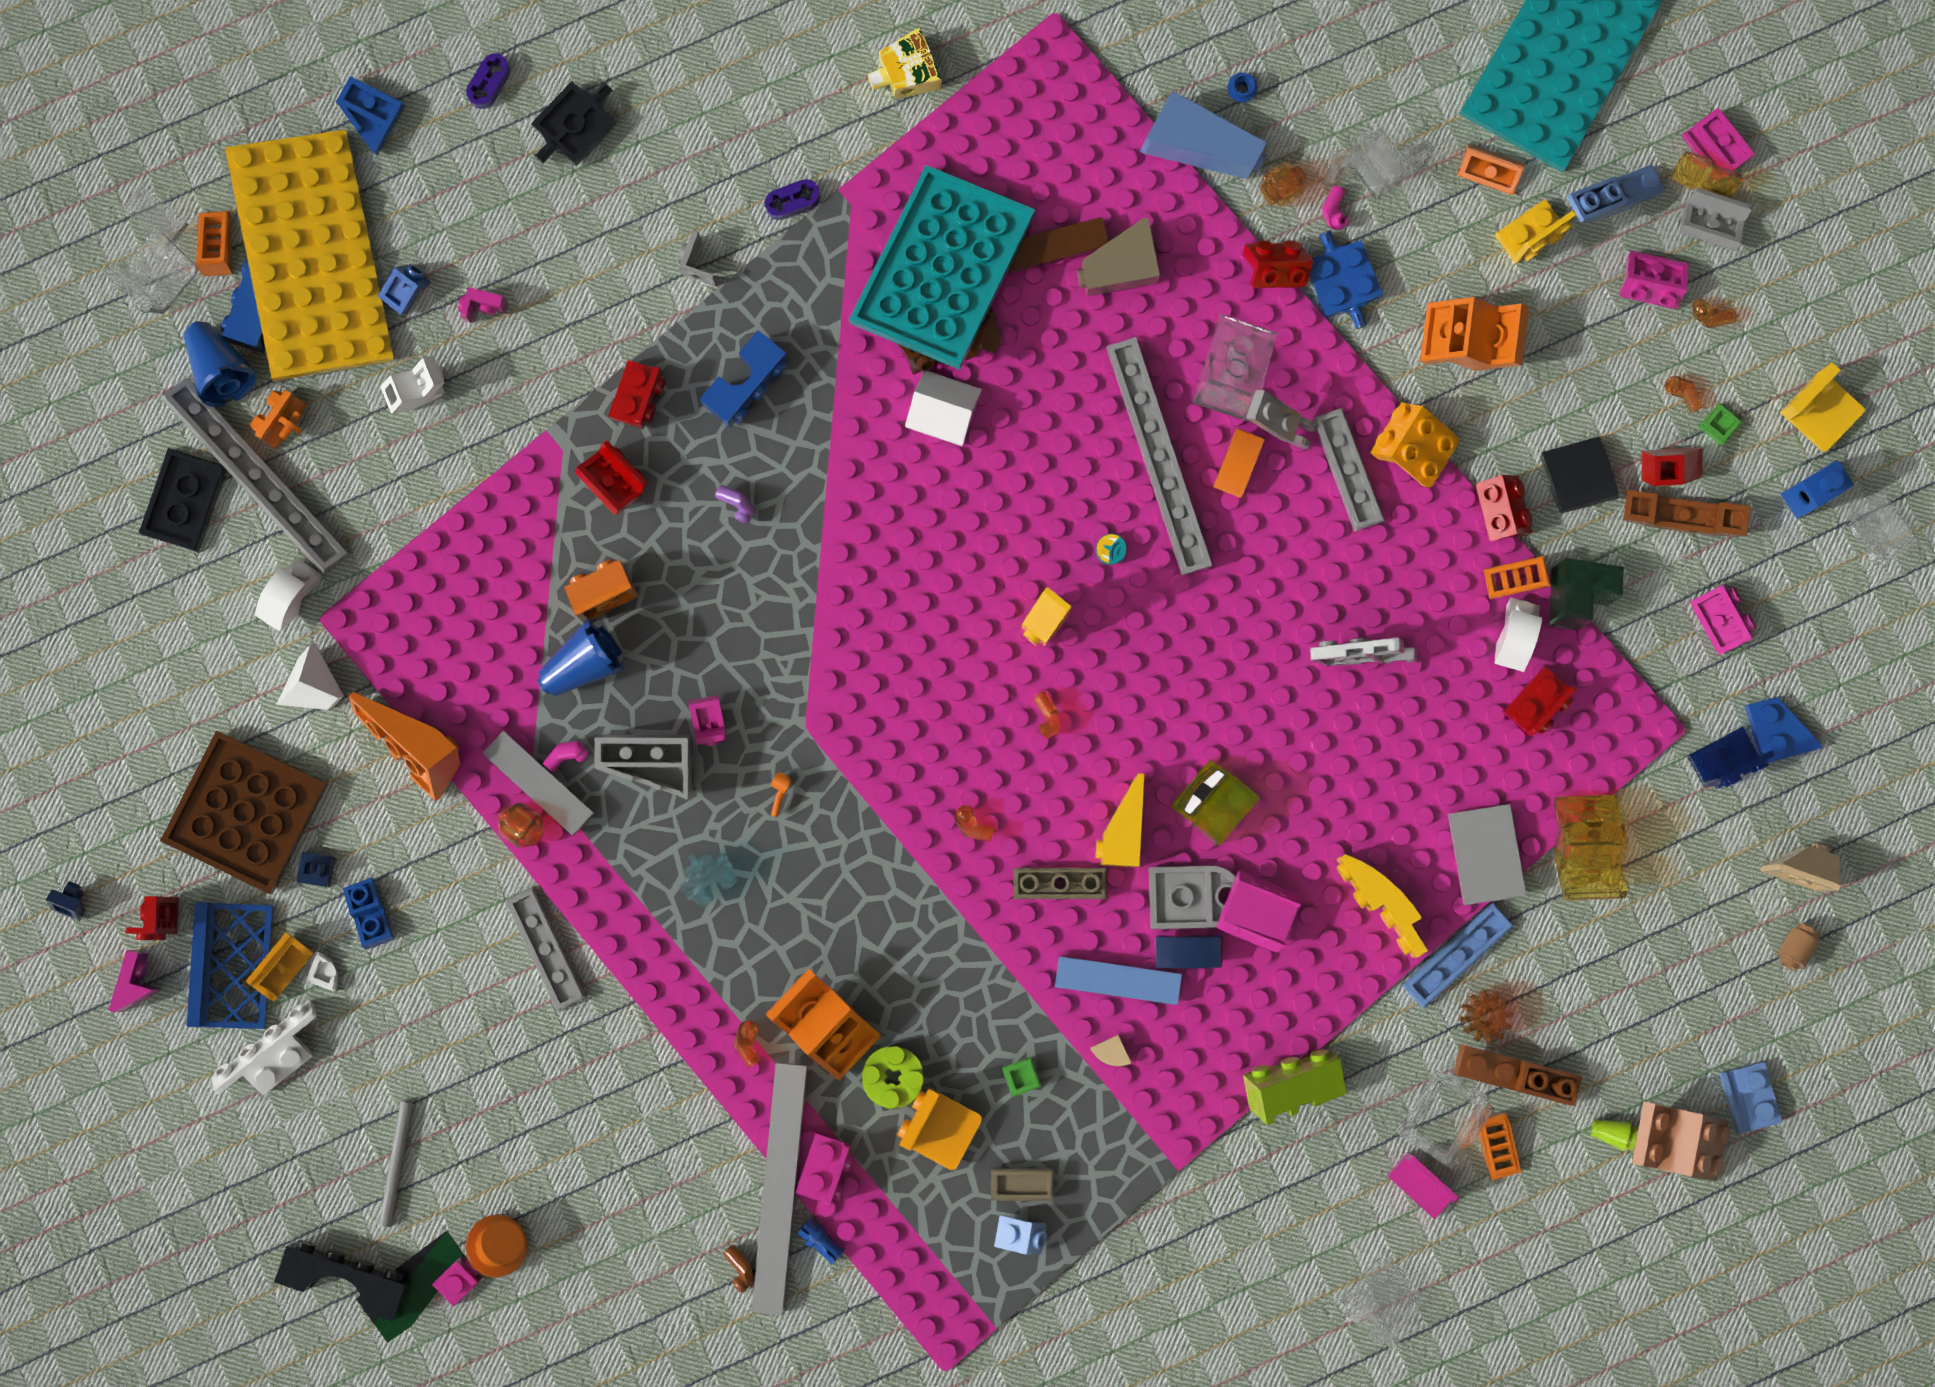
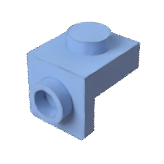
(1020, 1235)

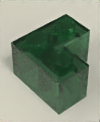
(1577, 587)

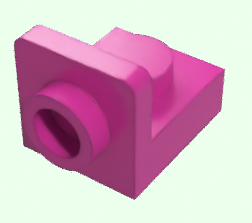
(485, 301)
(457, 1281)

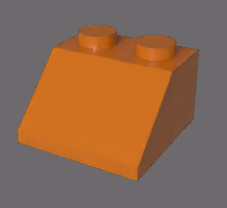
(601, 590)

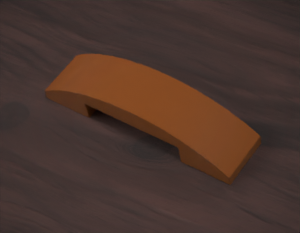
(1686, 515)

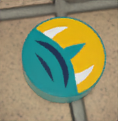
(1110, 549)

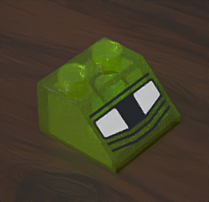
(1215, 802)

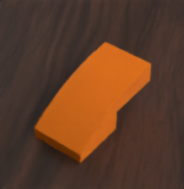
(1239, 462)

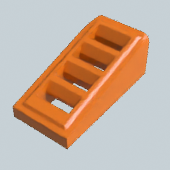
(214, 262)
(1542, 572)
(1506, 1132)

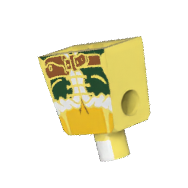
(907, 67)

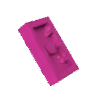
(1654, 280)
(1723, 618)
(824, 1168)

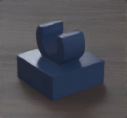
(316, 869)
(68, 902)

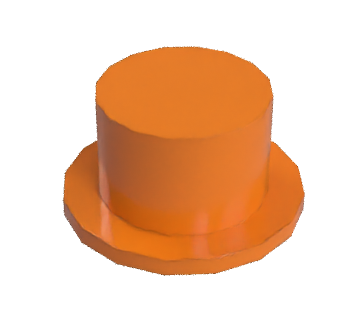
(496, 1246)

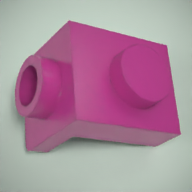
(707, 720)

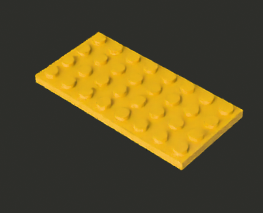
(309, 254)

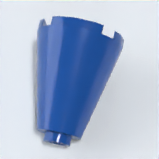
(216, 366)
(581, 660)

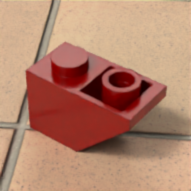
(1671, 466)

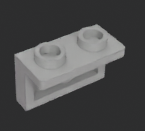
(1714, 218)

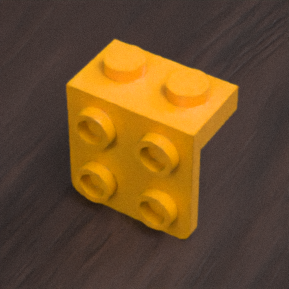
(1416, 443)
(939, 1128)

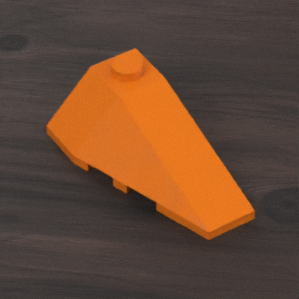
(422, 747)

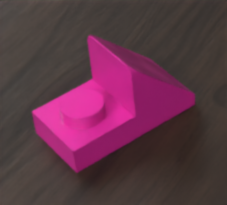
(128, 990)

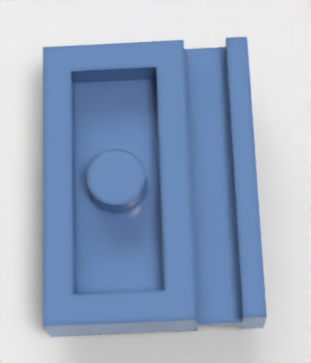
(1750, 1097)

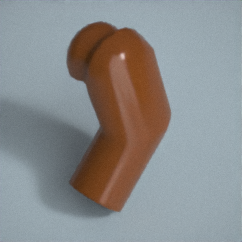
(743, 1266)

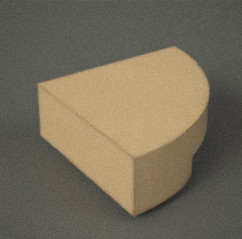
(1111, 1052)

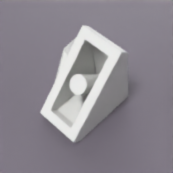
(311, 683)

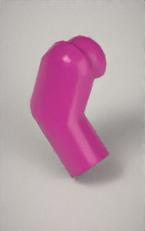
(1331, 210)
(564, 751)

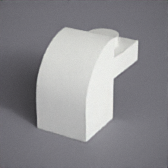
(414, 387)
(284, 592)
(1518, 635)

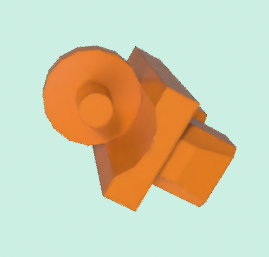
(281, 419)

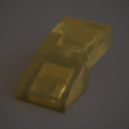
(1701, 173)

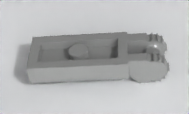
(1279, 419)

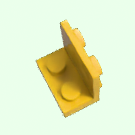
(1534, 231)
(1823, 409)

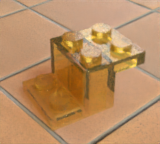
(1590, 847)

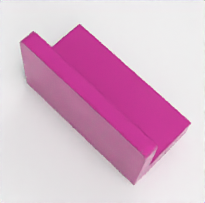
(1421, 1185)

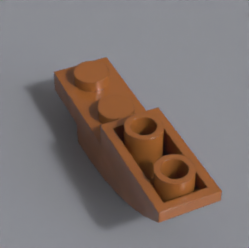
(1517, 1075)

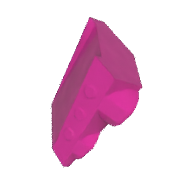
(1259, 912)

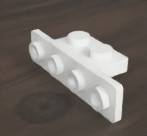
(272, 1056)

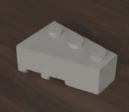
(648, 759)

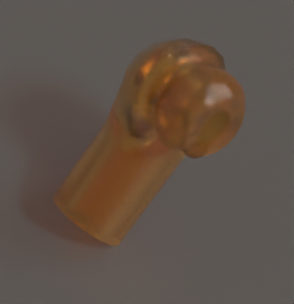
(1710, 316)
(1685, 390)

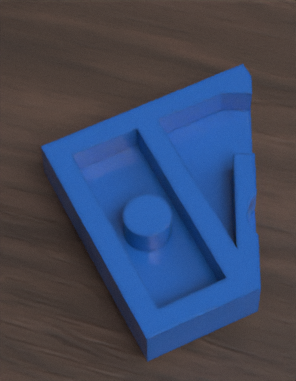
(369, 112)
(1779, 730)

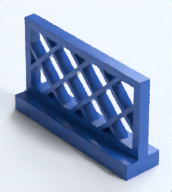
(202, 959)

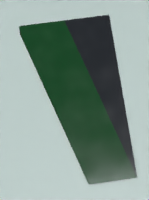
(422, 1271)

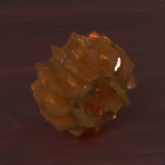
(1478, 1008)

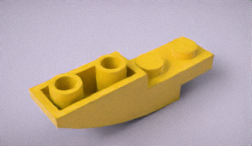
(1377, 891)

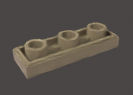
(1039, 883)

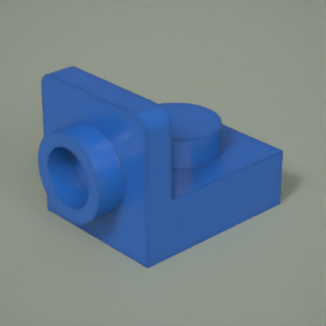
(403, 287)

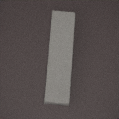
(1348, 470)
(538, 783)
(545, 949)

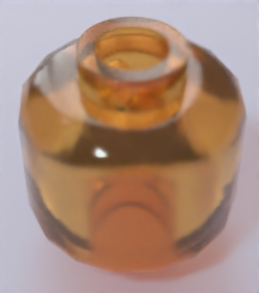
(1283, 184)
(521, 825)

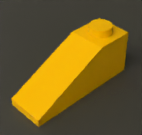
(1045, 618)
(1122, 836)

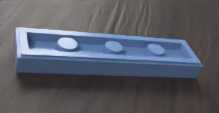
(1457, 955)
(1118, 980)

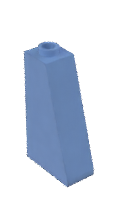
(1202, 139)

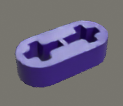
(482, 77)
(789, 193)

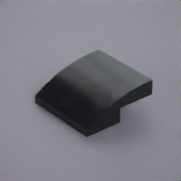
(1579, 475)

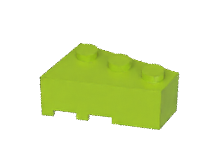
(1294, 1084)

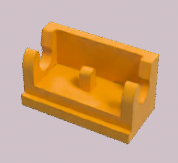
(279, 967)

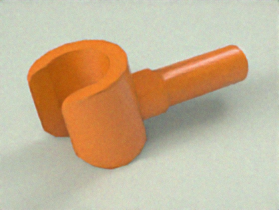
(782, 784)

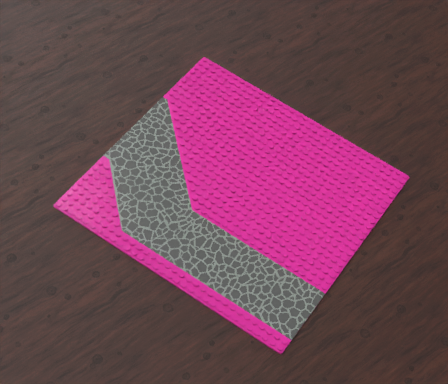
(887, 672)

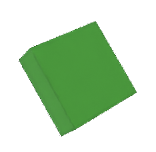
(1720, 424)
(1021, 1077)

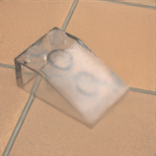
(1234, 367)

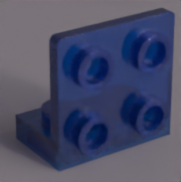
(1726, 758)

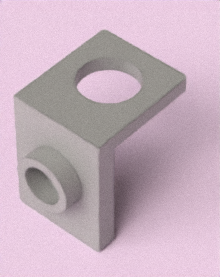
(687, 256)

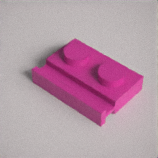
(1718, 140)

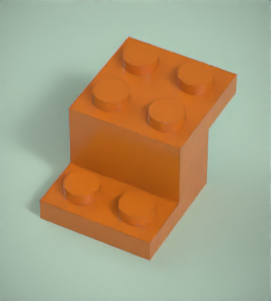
(1474, 334)
(823, 1024)

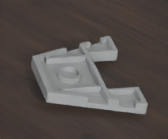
(1362, 651)

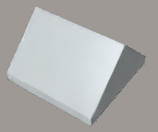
(942, 408)

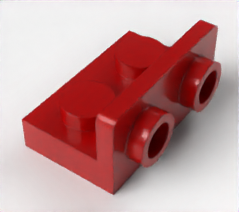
(637, 394)
(1539, 702)
(158, 918)

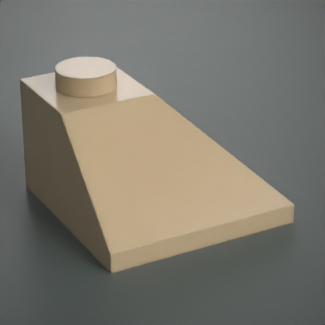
(1808, 867)

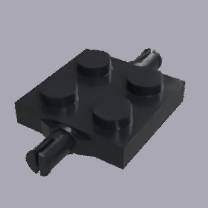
(573, 123)

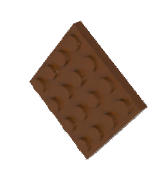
(244, 812)

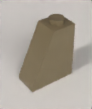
(1122, 262)

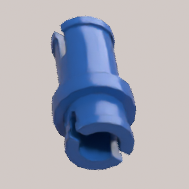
(818, 1239)

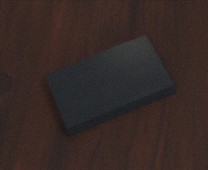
(183, 500)

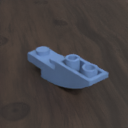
(1616, 194)

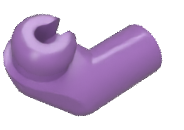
(737, 499)

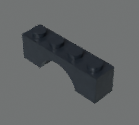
(380, 1291)

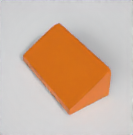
(1491, 169)

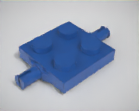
(1344, 279)

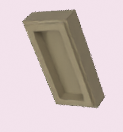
(1021, 1184)

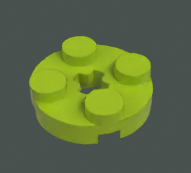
(910, 1080)

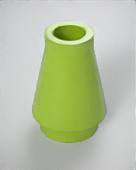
(1615, 1133)

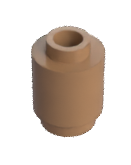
(1798, 947)

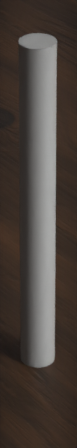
(395, 1164)

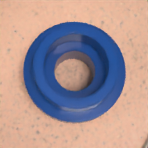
(1242, 79)

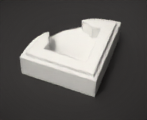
(323, 972)

